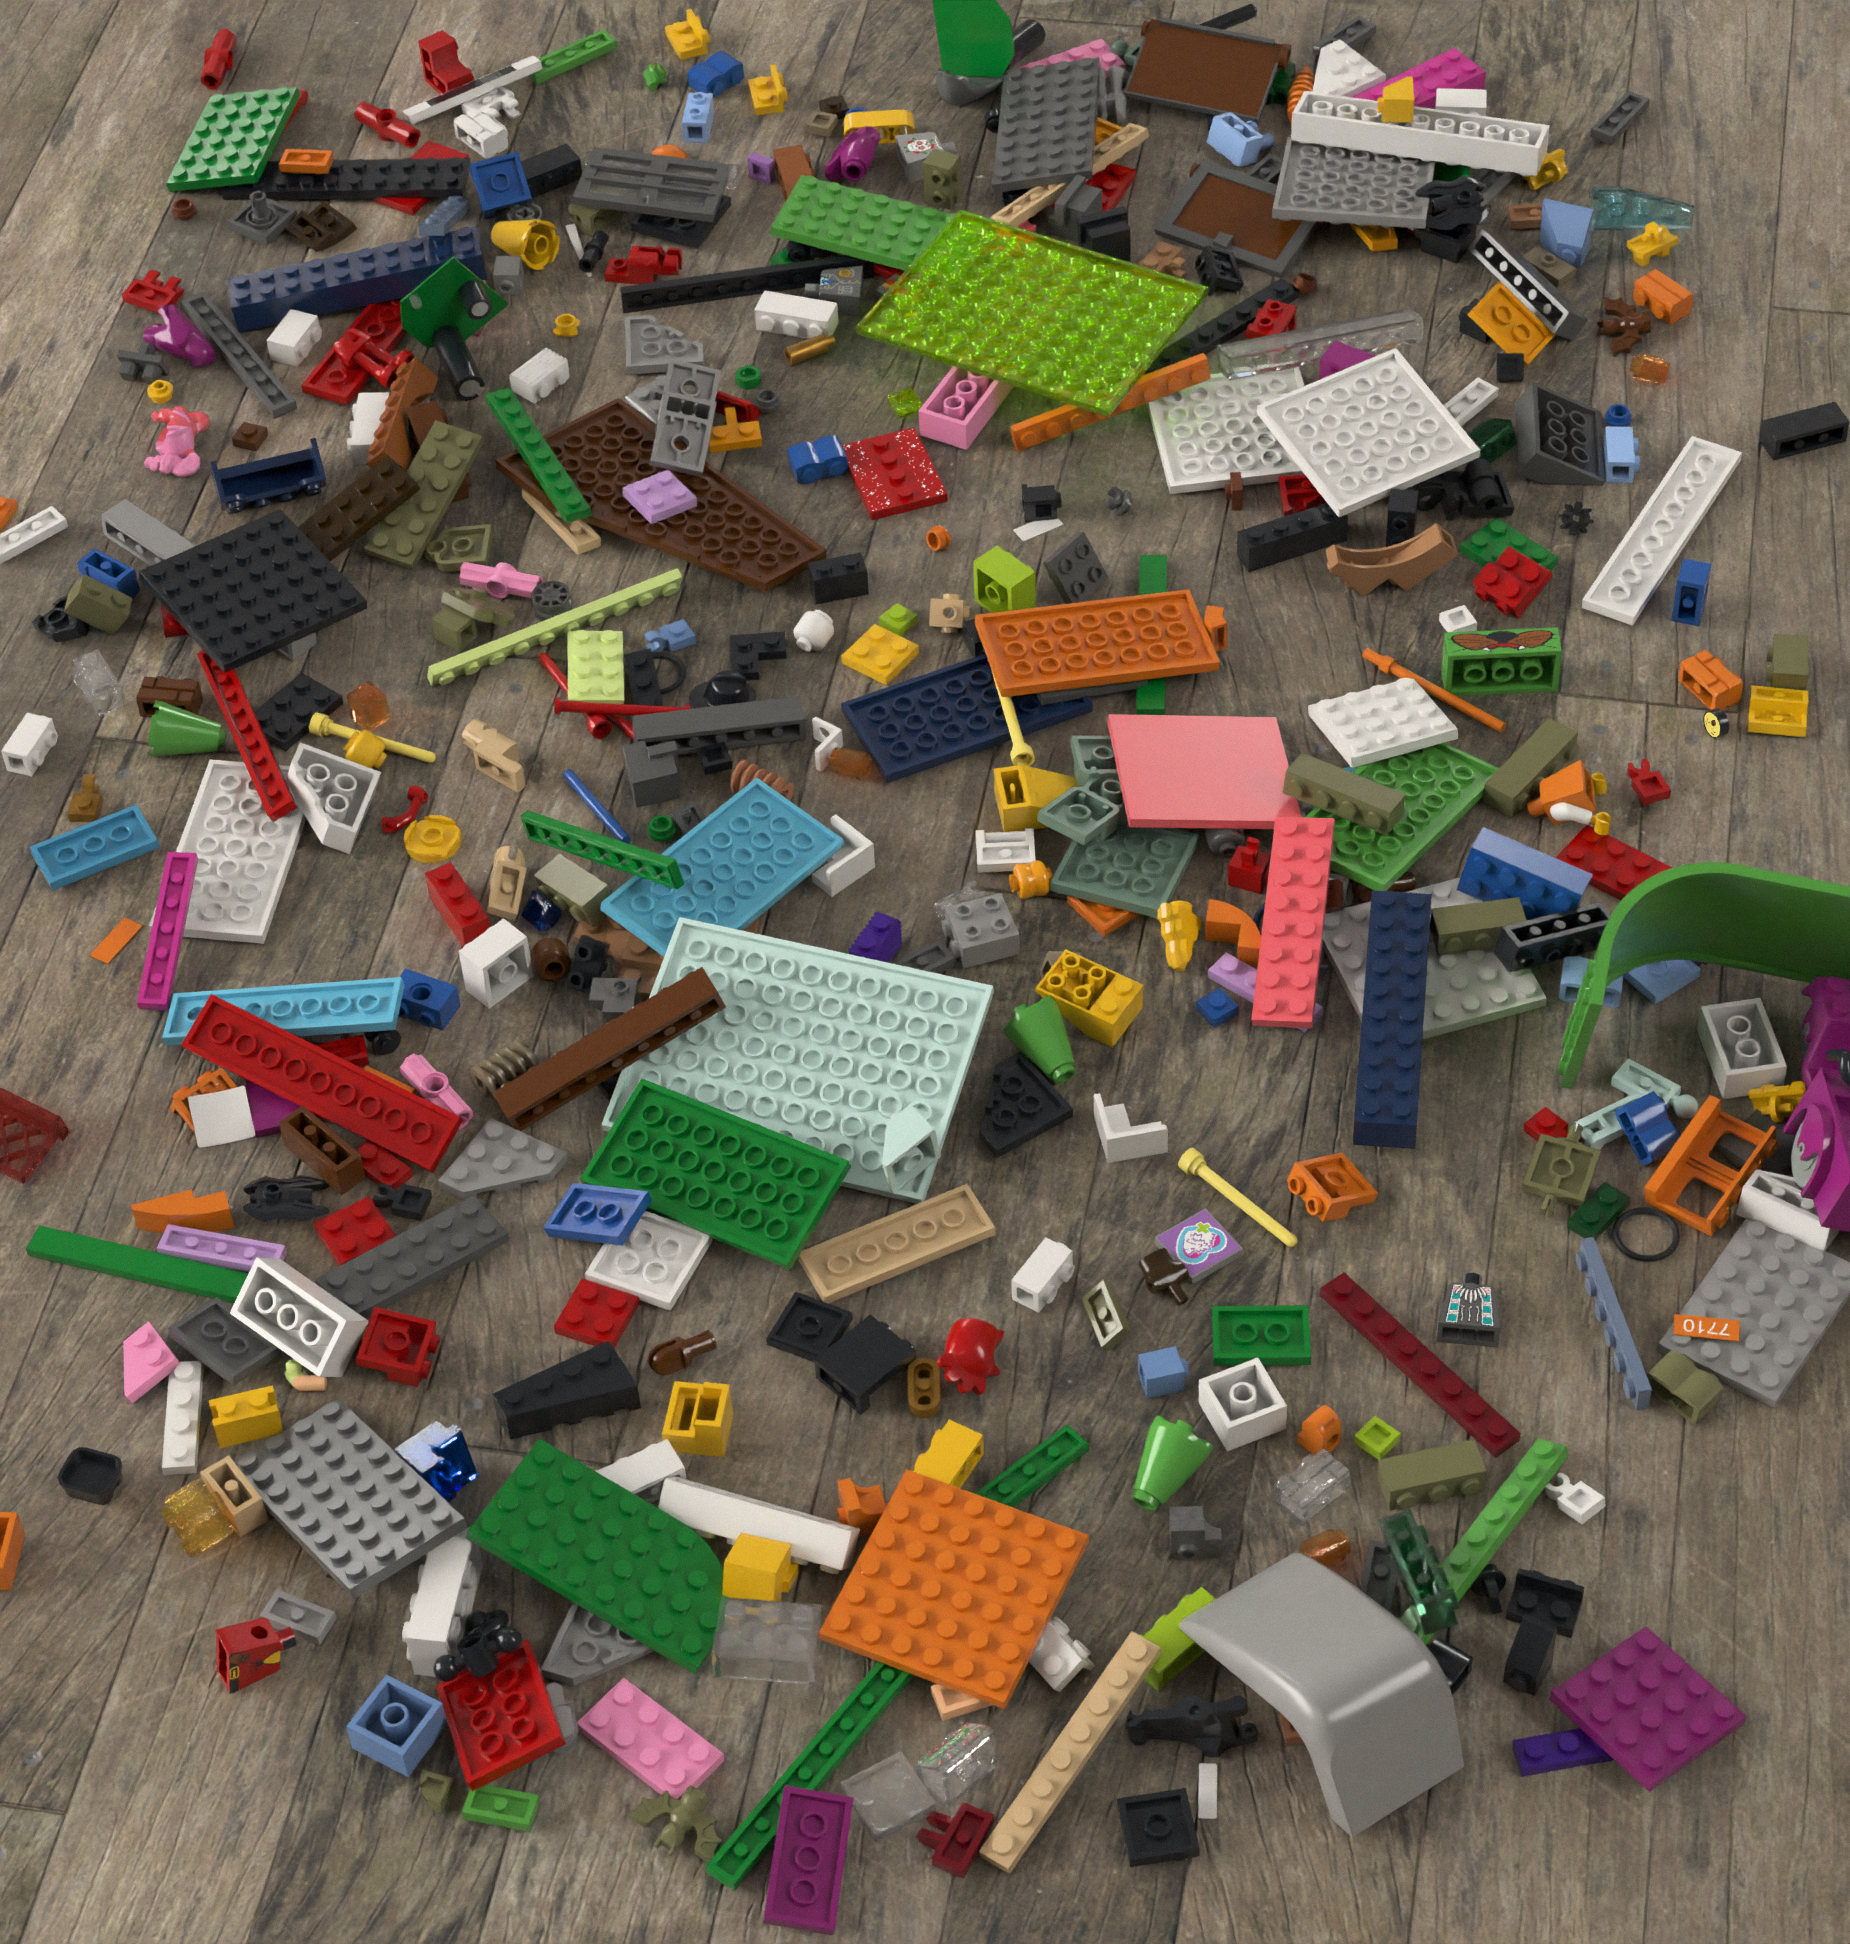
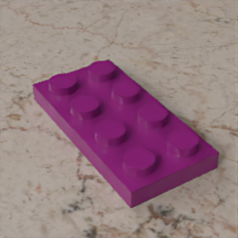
(808, 1860)

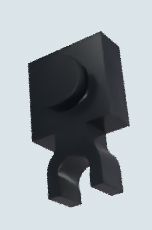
(407, 1202)

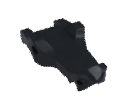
(1195, 1722)

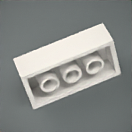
(299, 1317)
(442, 1602)

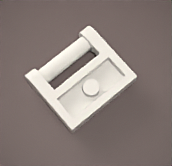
(1004, 850)

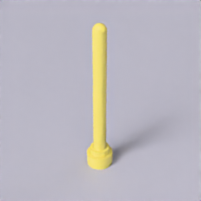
(322, 725)
(1021, 752)
(1193, 1163)

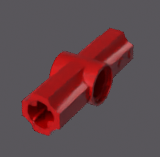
(218, 59)
(387, 124)

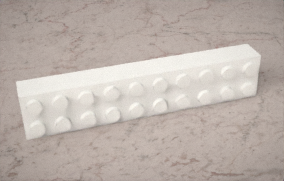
(1431, 137)

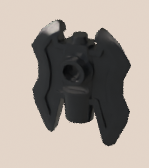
(1455, 202)
(284, 1198)

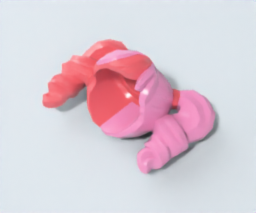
(177, 441)

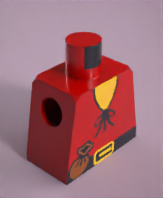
(250, 1652)

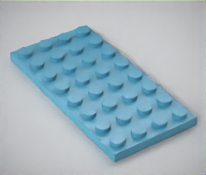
(730, 867)

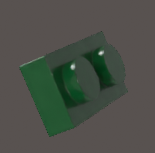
(1598, 1212)

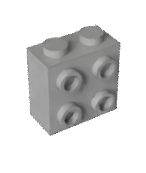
(981, 930)

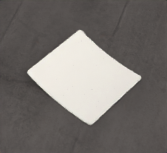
(221, 1117)

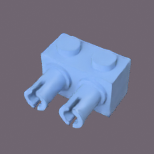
(1238, 139)

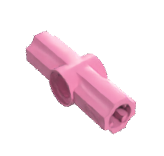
(499, 580)
(434, 1087)

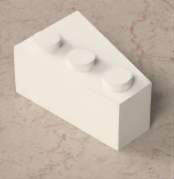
(1779, 1205)

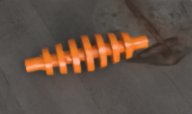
(1303, 82)

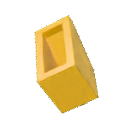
(1397, 101)

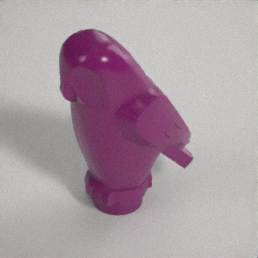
(853, 155)
(180, 338)

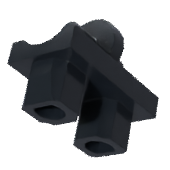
(588, 963)

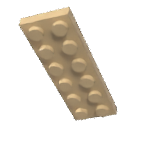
(896, 1244)

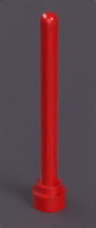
(597, 724)

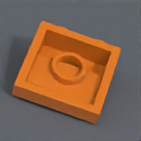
(1330, 1186)

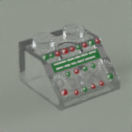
(958, 1763)

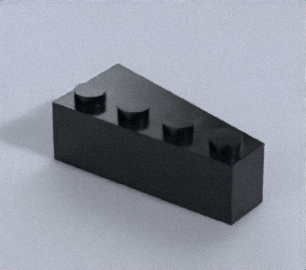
(567, 1392)

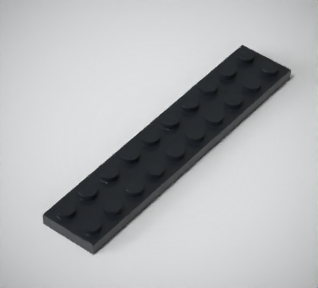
(361, 180)

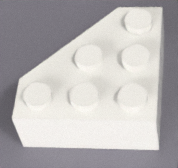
(1344, 71)
(331, 794)

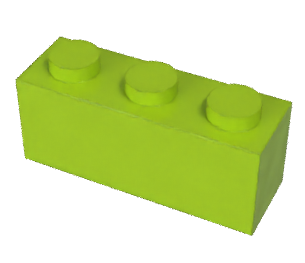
(1176, 1647)

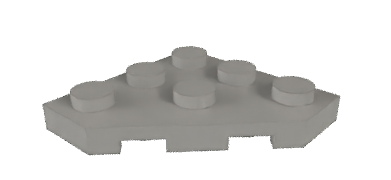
(653, 345)
(501, 1161)
(589, 1648)

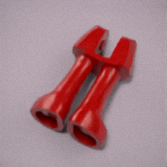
(355, 347)

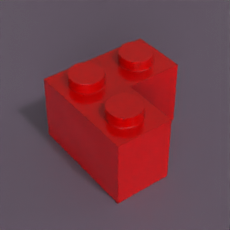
(441, 63)

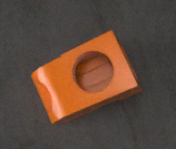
(1318, 1429)

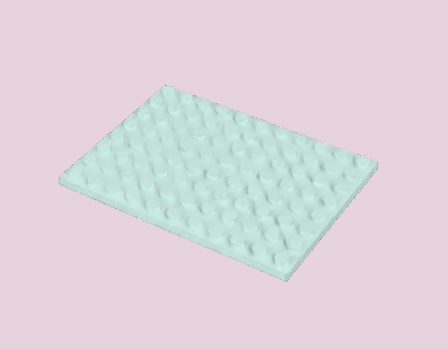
(817, 1045)

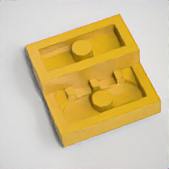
(1778, 711)

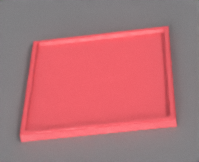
(1201, 771)

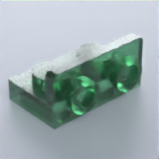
(1493, 437)

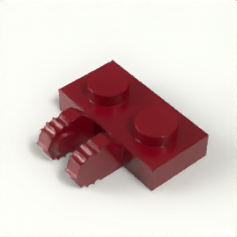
(962, 1838)

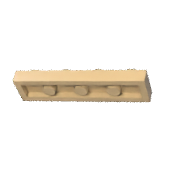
(576, 534)

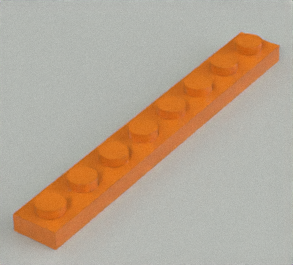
(1147, 389)

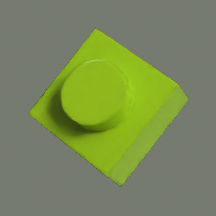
(898, 619)
(1377, 1437)

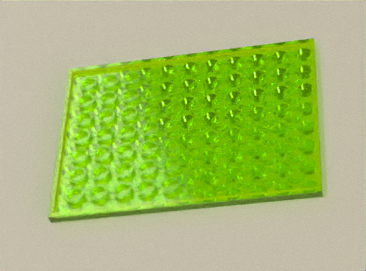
(1033, 312)

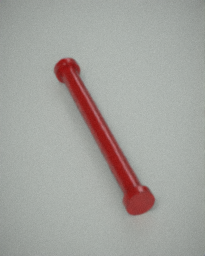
(610, 709)

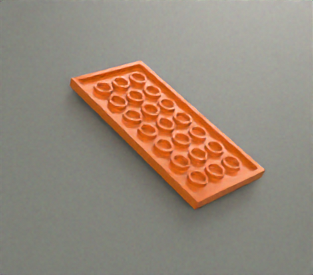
(1096, 643)

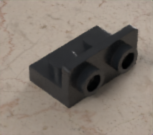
(1218, 268)
(1546, 1599)

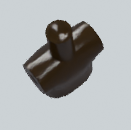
(1164, 1273)

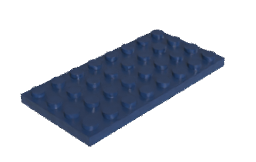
(945, 718)

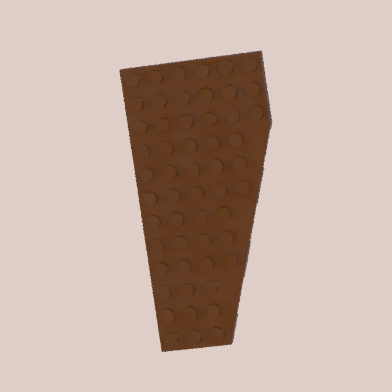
(723, 533)

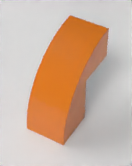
(1231, 925)

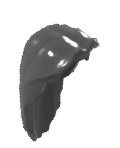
(960, 90)

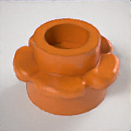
(938, 538)

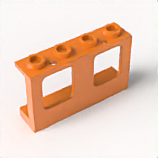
(1691, 1160)

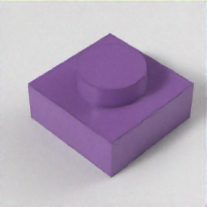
(761, 168)

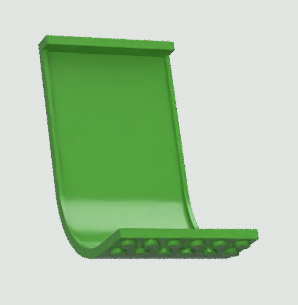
(1717, 917)

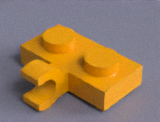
(734, 434)

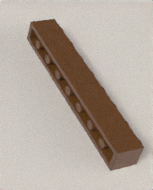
(609, 1049)

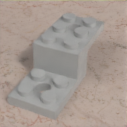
(685, 417)

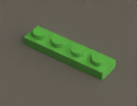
(574, 55)

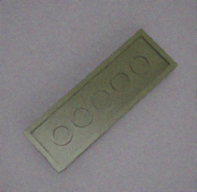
(439, 473)

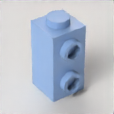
(698, 117)
(1620, 454)

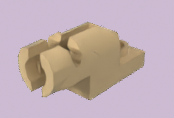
(494, 754)
(506, 884)

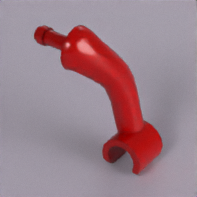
(417, 797)

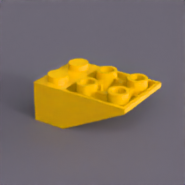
(1024, 792)
(1092, 996)

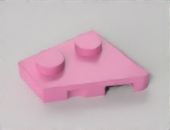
(146, 1361)

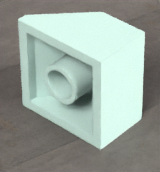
(908, 1147)

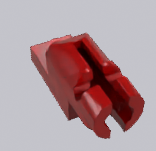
(644, 265)

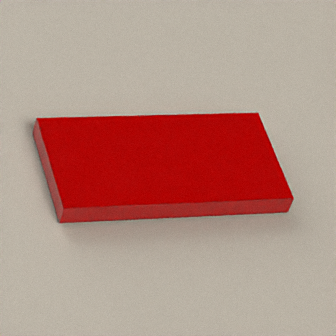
(414, 204)

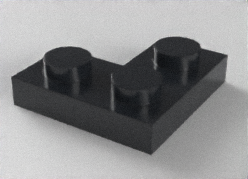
(749, 649)

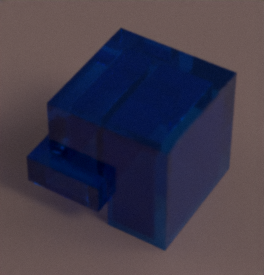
(440, 1458)

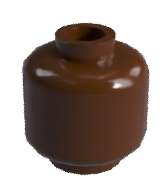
(550, 959)

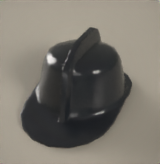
(722, 689)

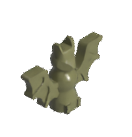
(684, 1817)

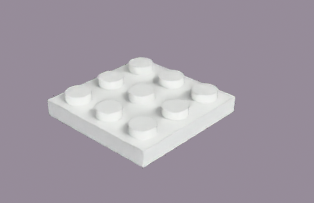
(652, 1261)

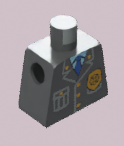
(840, 286)

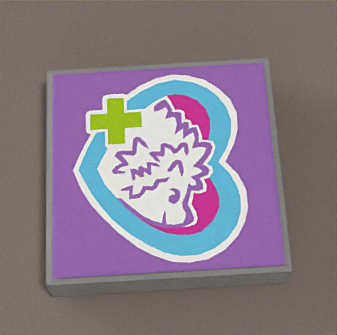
(1200, 1245)

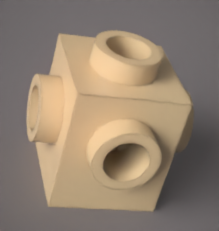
(939, 611)

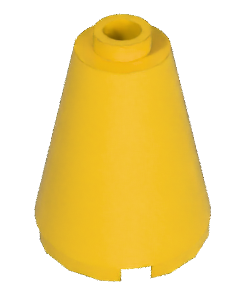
(530, 239)

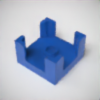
(500, 183)

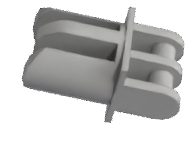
(567, 1718)

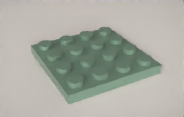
(1128, 868)

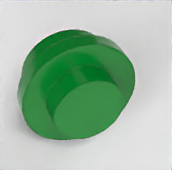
(661, 828)

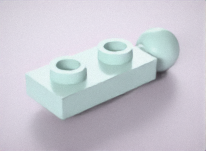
(1635, 1078)

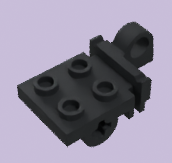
(1470, 491)

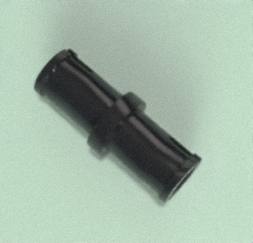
(593, 251)

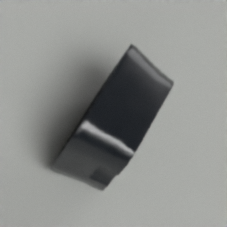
(91, 1475)

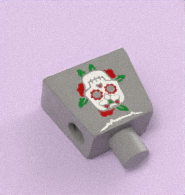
(913, 150)

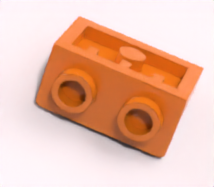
(207, 1083)

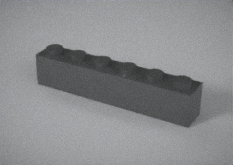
(1528, 284)
(731, 723)

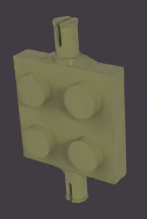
(1561, 1170)

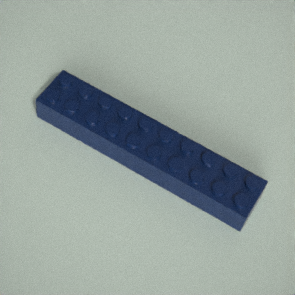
(350, 278)
(1392, 1020)

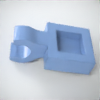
(674, 636)

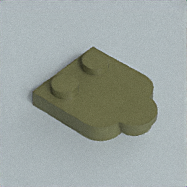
(460, 545)
(479, 605)

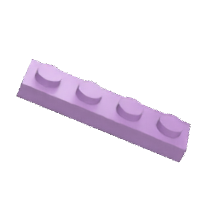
(1242, 979)
(217, 1248)

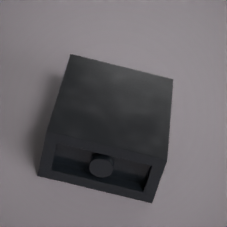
(863, 1362)

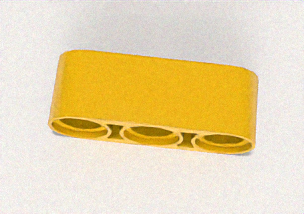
(886, 122)

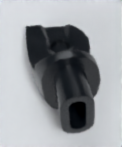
(1489, 1584)

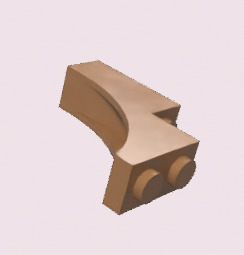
(1401, 563)

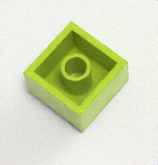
(1003, 582)

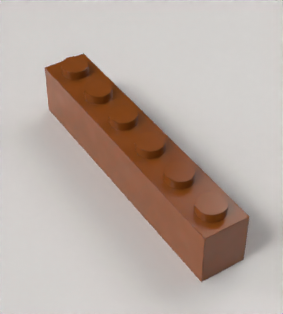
(789, 166)

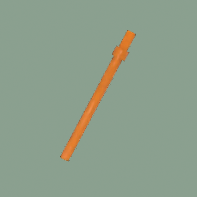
(1389, 666)

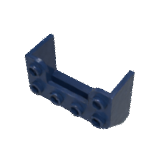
(269, 479)

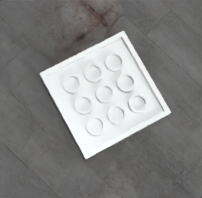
(1382, 722)

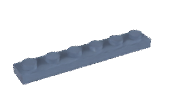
(444, 217)
(1616, 1329)

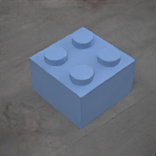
(397, 1725)

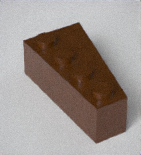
(420, 420)

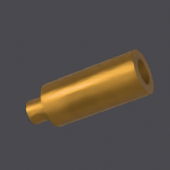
(808, 349)

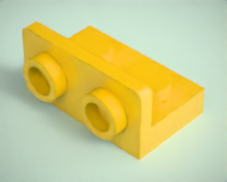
(688, 37)
(768, 93)

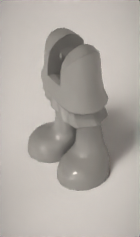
(1114, 103)

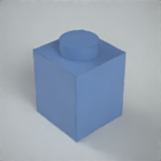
(1162, 1372)

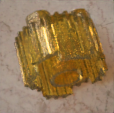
(197, 1517)

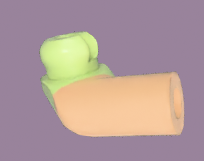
(301, 1380)

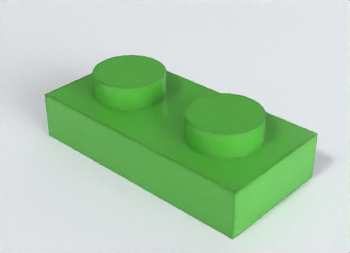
(501, 1807)

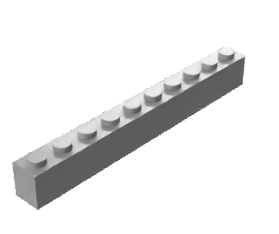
(155, 542)

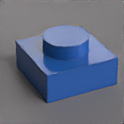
(1217, 1007)

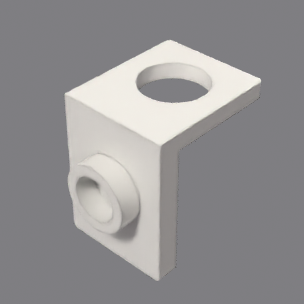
(828, 744)

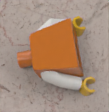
(1571, 797)

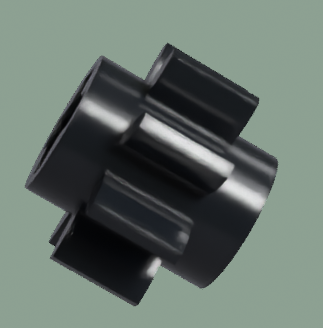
(1568, 522)

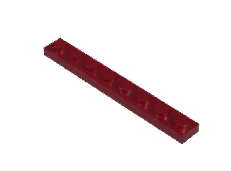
(1420, 1365)

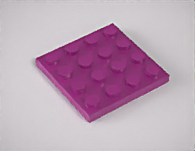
(1647, 1708)

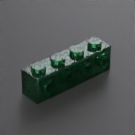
(1418, 1571)

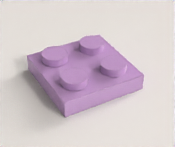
(660, 496)

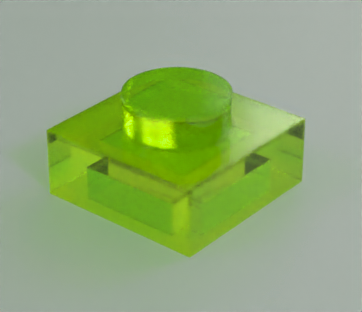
(904, 402)

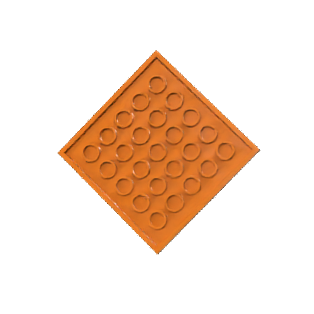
(954, 1588)

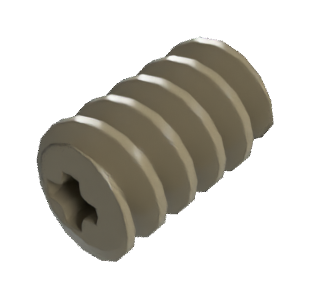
(502, 1066)

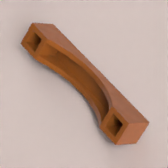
(410, 388)

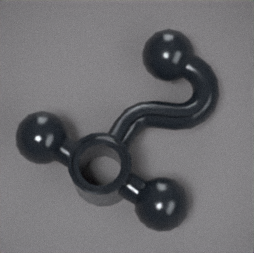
(477, 1650)

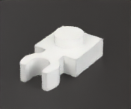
(1576, 1501)

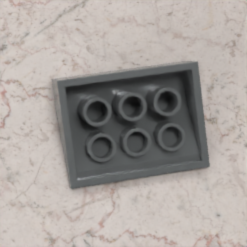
(1558, 439)

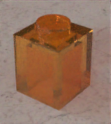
(368, 706)

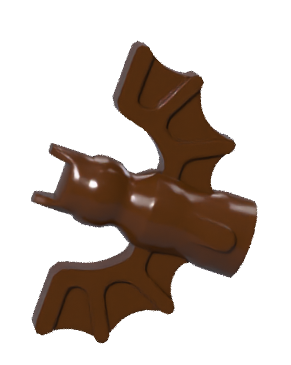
(1629, 325)

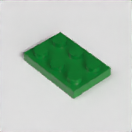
(1495, 537)
(1264, 1332)

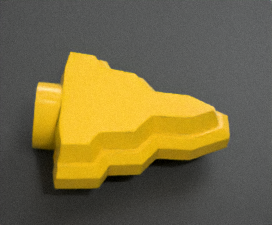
(1179, 931)

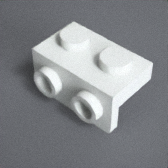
(1059, 1656)

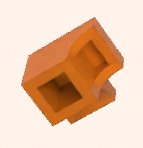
(860, 1506)

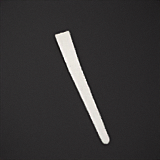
(572, 232)

